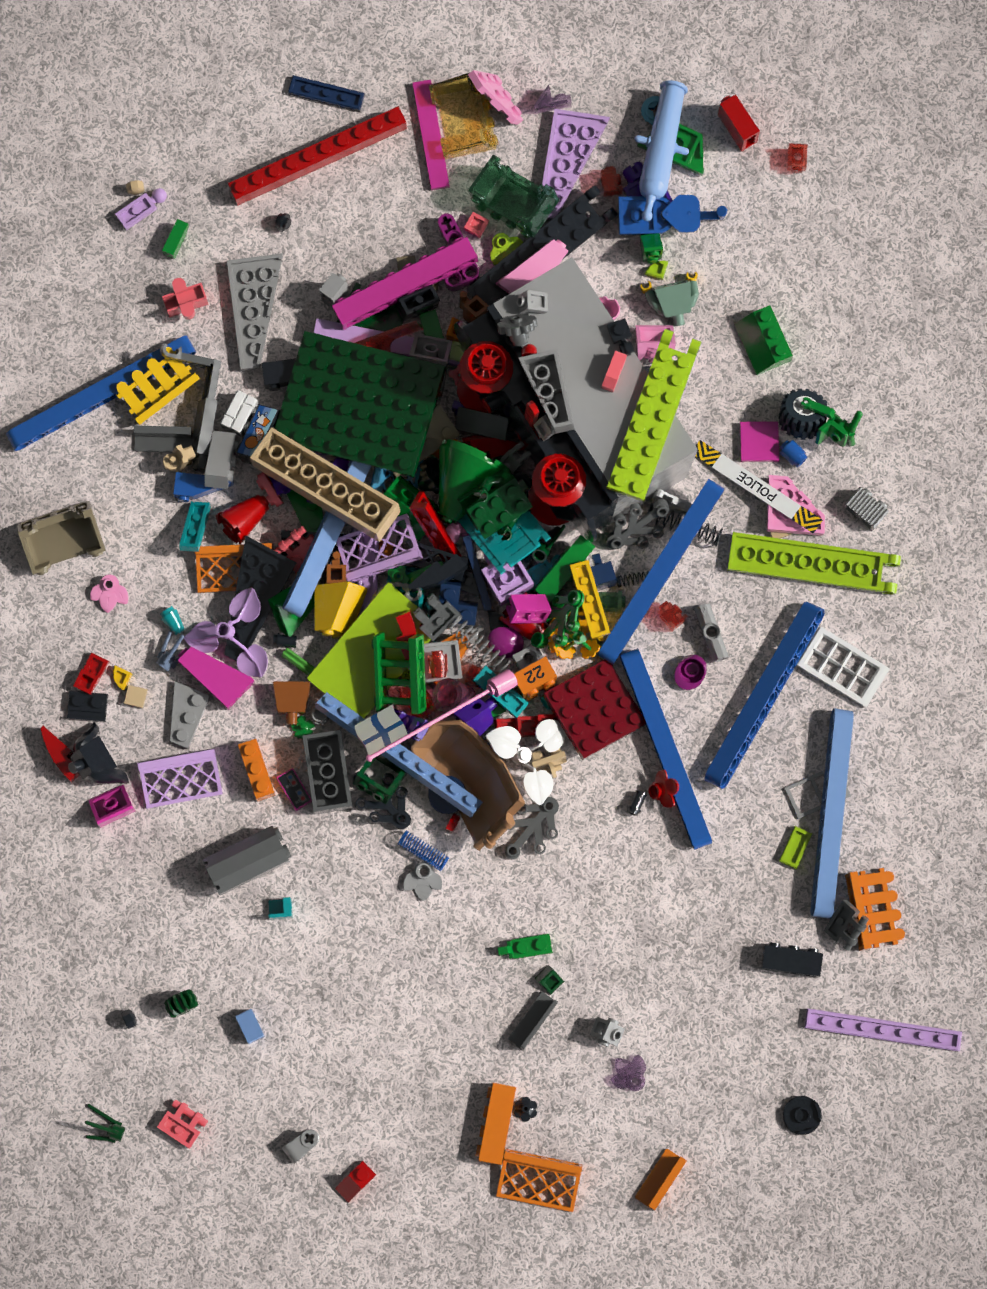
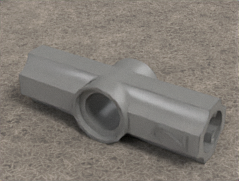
(707, 621)

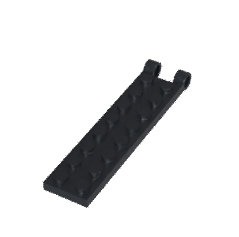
(569, 227)

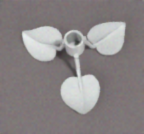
(505, 744)

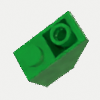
(651, 248)

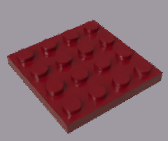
(594, 709)

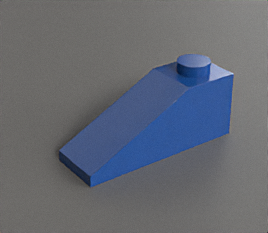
(192, 487)

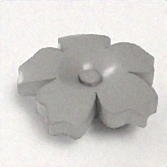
(478, 627)

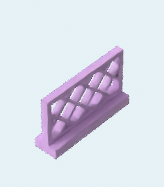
(384, 564)
(179, 761)

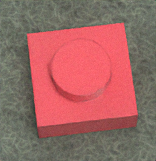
(476, 224)

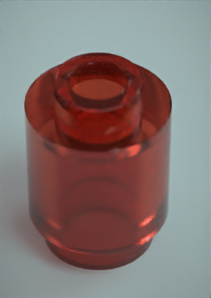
(438, 664)

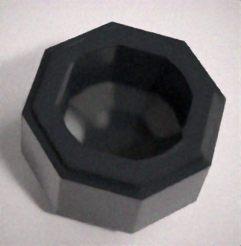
(129, 1018)

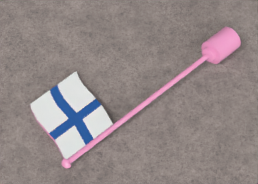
(387, 730)

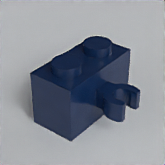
(603, 573)

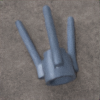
(166, 659)

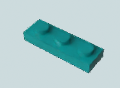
(194, 526)
(510, 700)

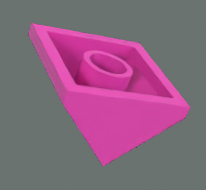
(111, 806)

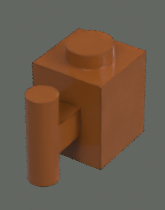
(471, 308)
(335, 572)

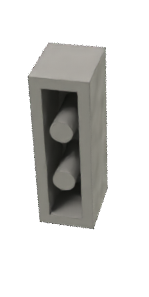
(221, 460)

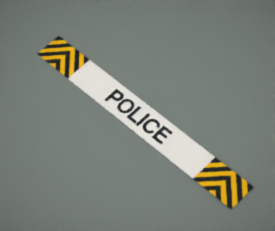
(757, 487)

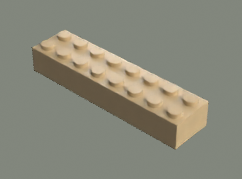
(325, 484)

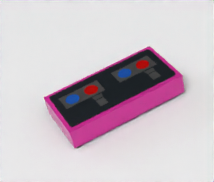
(294, 789)

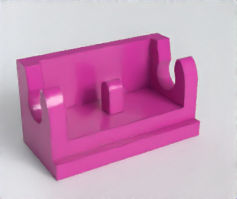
(528, 608)

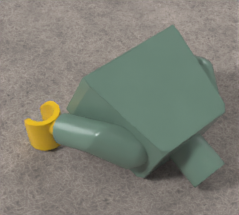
(673, 298)

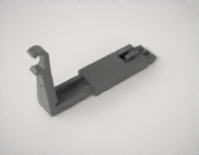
(206, 407)

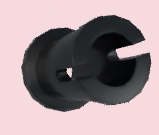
(284, 641)
(636, 803)

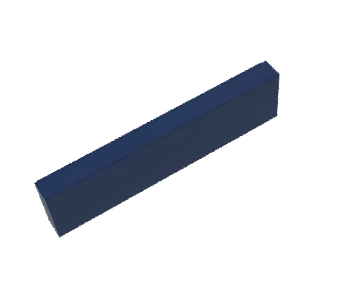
(326, 93)
(476, 571)

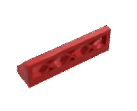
(432, 525)

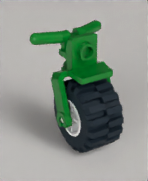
(806, 414)

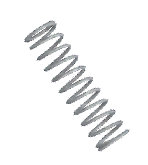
(506, 664)

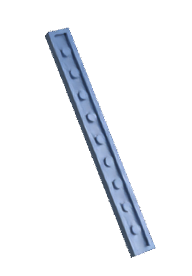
(404, 759)

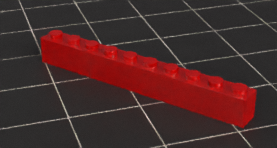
(317, 155)

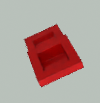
(91, 673)

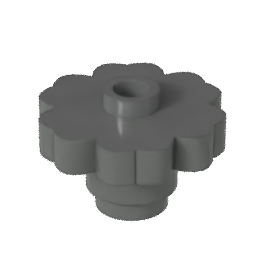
(517, 327)

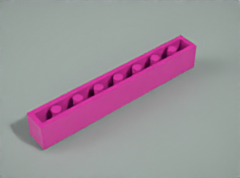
(411, 278)

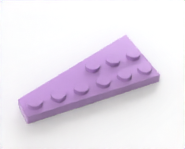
(569, 148)

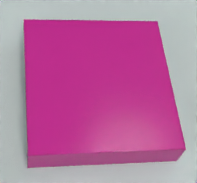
(759, 441)

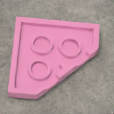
(501, 99)
(781, 523)

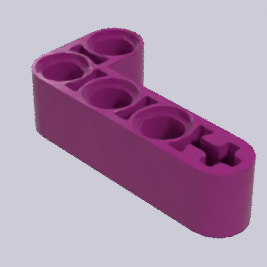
(463, 279)

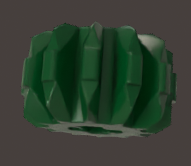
(181, 1003)

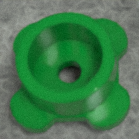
(401, 571)

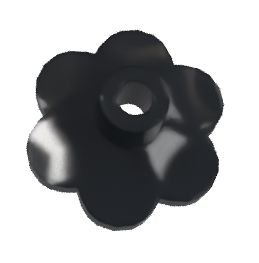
(521, 1113)

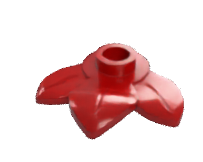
(664, 789)

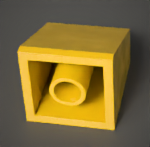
(337, 607)

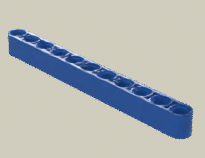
(86, 400)
(660, 571)
(764, 695)
(665, 747)

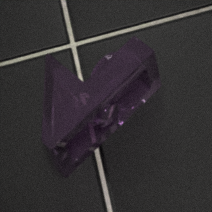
(547, 103)

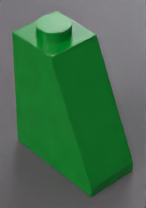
(286, 621)

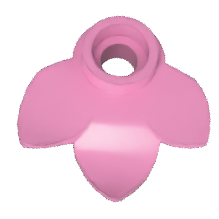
(109, 596)

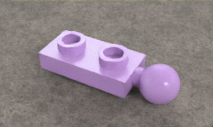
(140, 208)

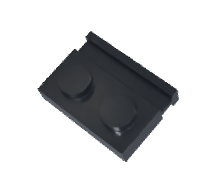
(87, 707)

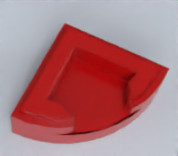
(453, 823)

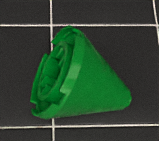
(459, 472)

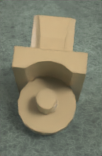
(179, 458)
(551, 763)

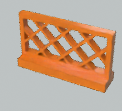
(219, 551)
(543, 1163)

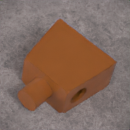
(291, 699)

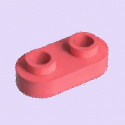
(265, 483)

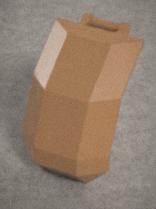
(462, 753)

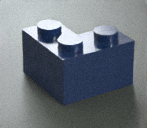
(451, 592)

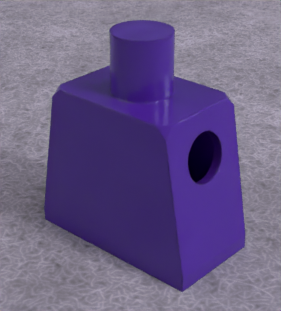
(477, 714)

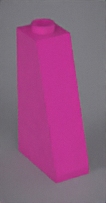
(218, 678)

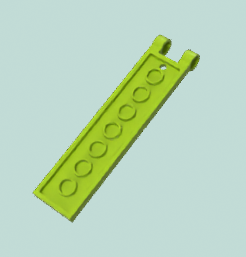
(652, 419)
(811, 562)

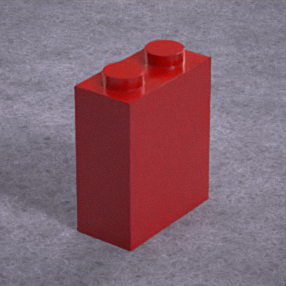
(738, 122)

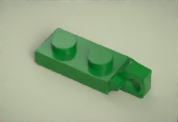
(527, 947)

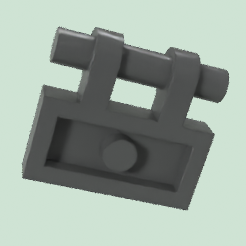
(841, 923)

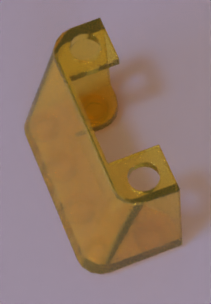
(464, 117)

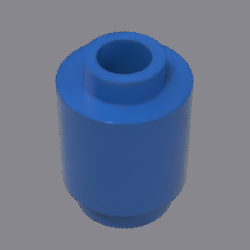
(793, 453)

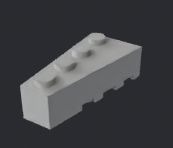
(549, 386)

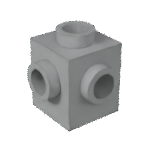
(607, 1031)

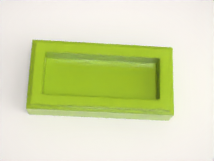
(795, 847)

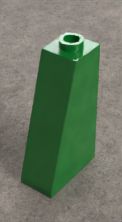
(560, 571)

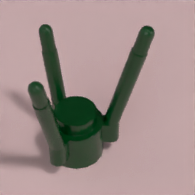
(544, 550)
(114, 1131)

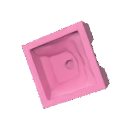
(648, 340)

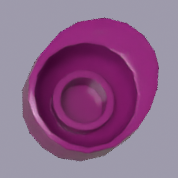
(506, 640)
(691, 664)

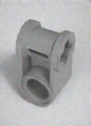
(299, 1147)

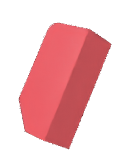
(614, 371)

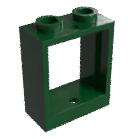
(374, 789)

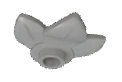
(422, 883)

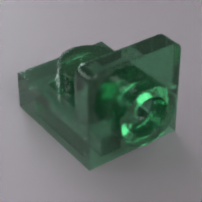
(612, 601)

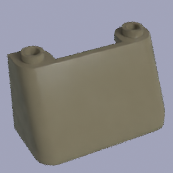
(60, 536)

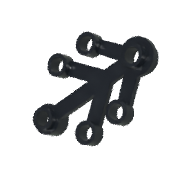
(394, 813)

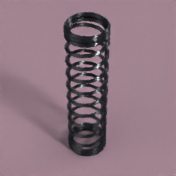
(618, 578)

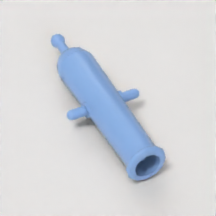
(661, 144)

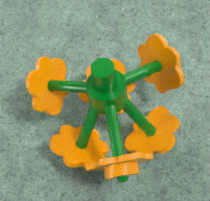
(590, 647)

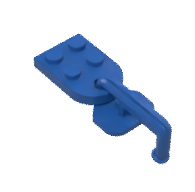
(681, 213)

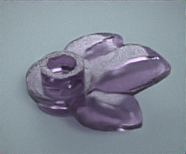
(627, 1071)

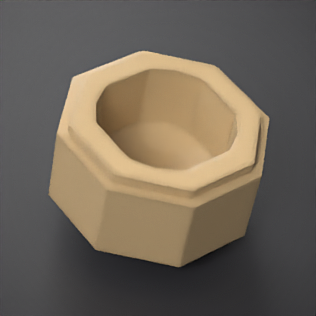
(135, 187)

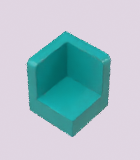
(280, 908)

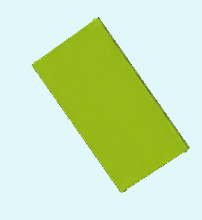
(349, 666)

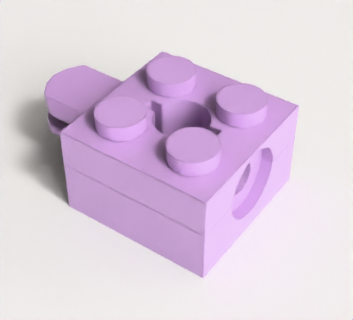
(512, 582)

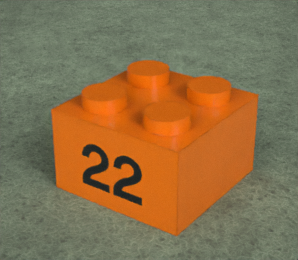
(535, 678)

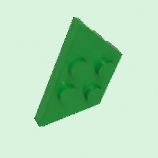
(694, 142)

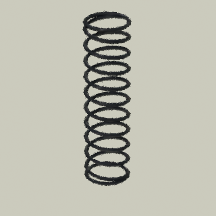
(679, 516)

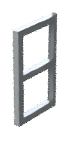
(811, 778)

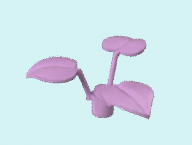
(205, 634)

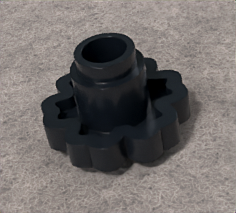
(429, 475)

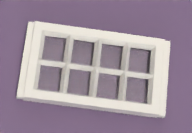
(842, 666)

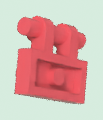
(300, 551)
(180, 1130)

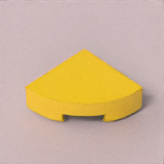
(121, 677)

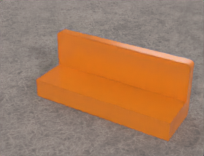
(660, 1179)

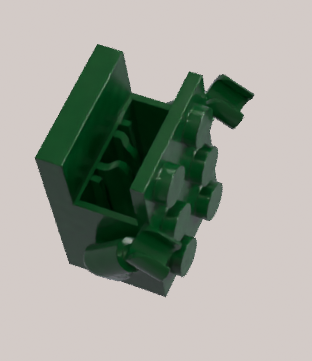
(496, 504)

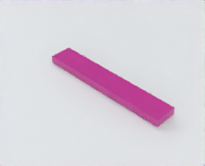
(430, 136)

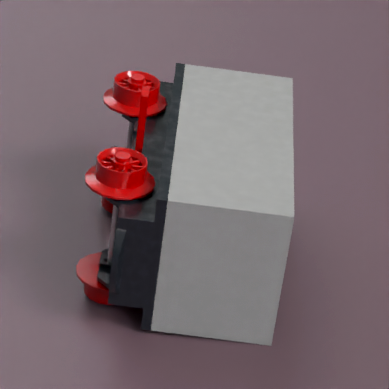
(576, 463)

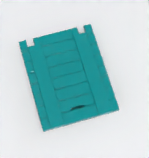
(501, 552)

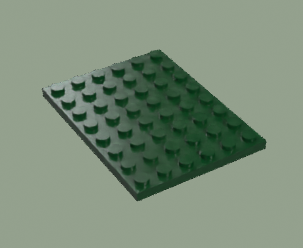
(360, 403)

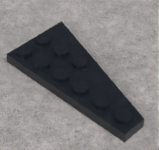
(265, 573)

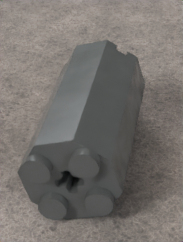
(247, 860)

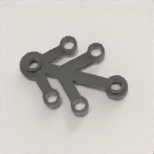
(636, 527)
(534, 825)

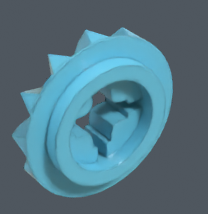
(648, 104)

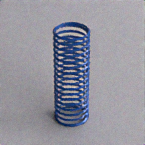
(421, 855)

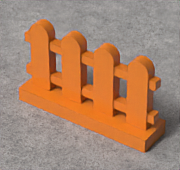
(859, 901)

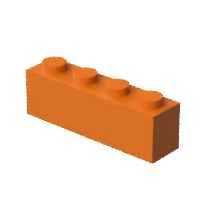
(497, 1123)

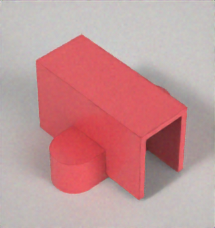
(184, 299)

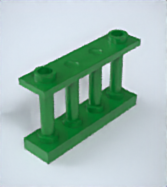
(415, 664)

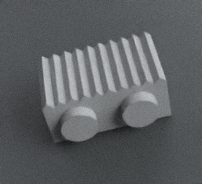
(333, 289)
(866, 508)

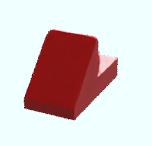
(355, 1181)

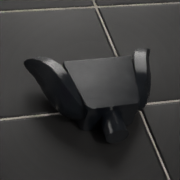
(94, 761)

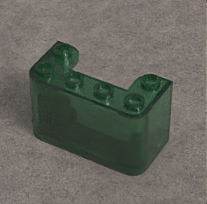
(512, 198)

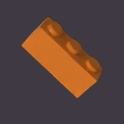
(256, 770)

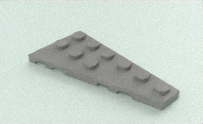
(252, 294)

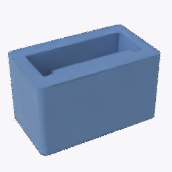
(250, 1026)

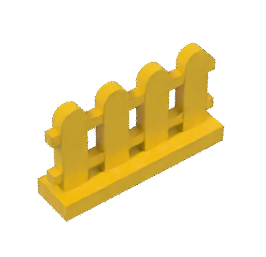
(151, 394)
(592, 604)

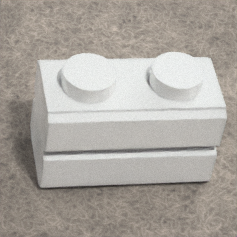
(239, 413)

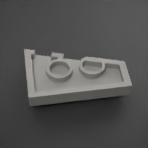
(186, 713)

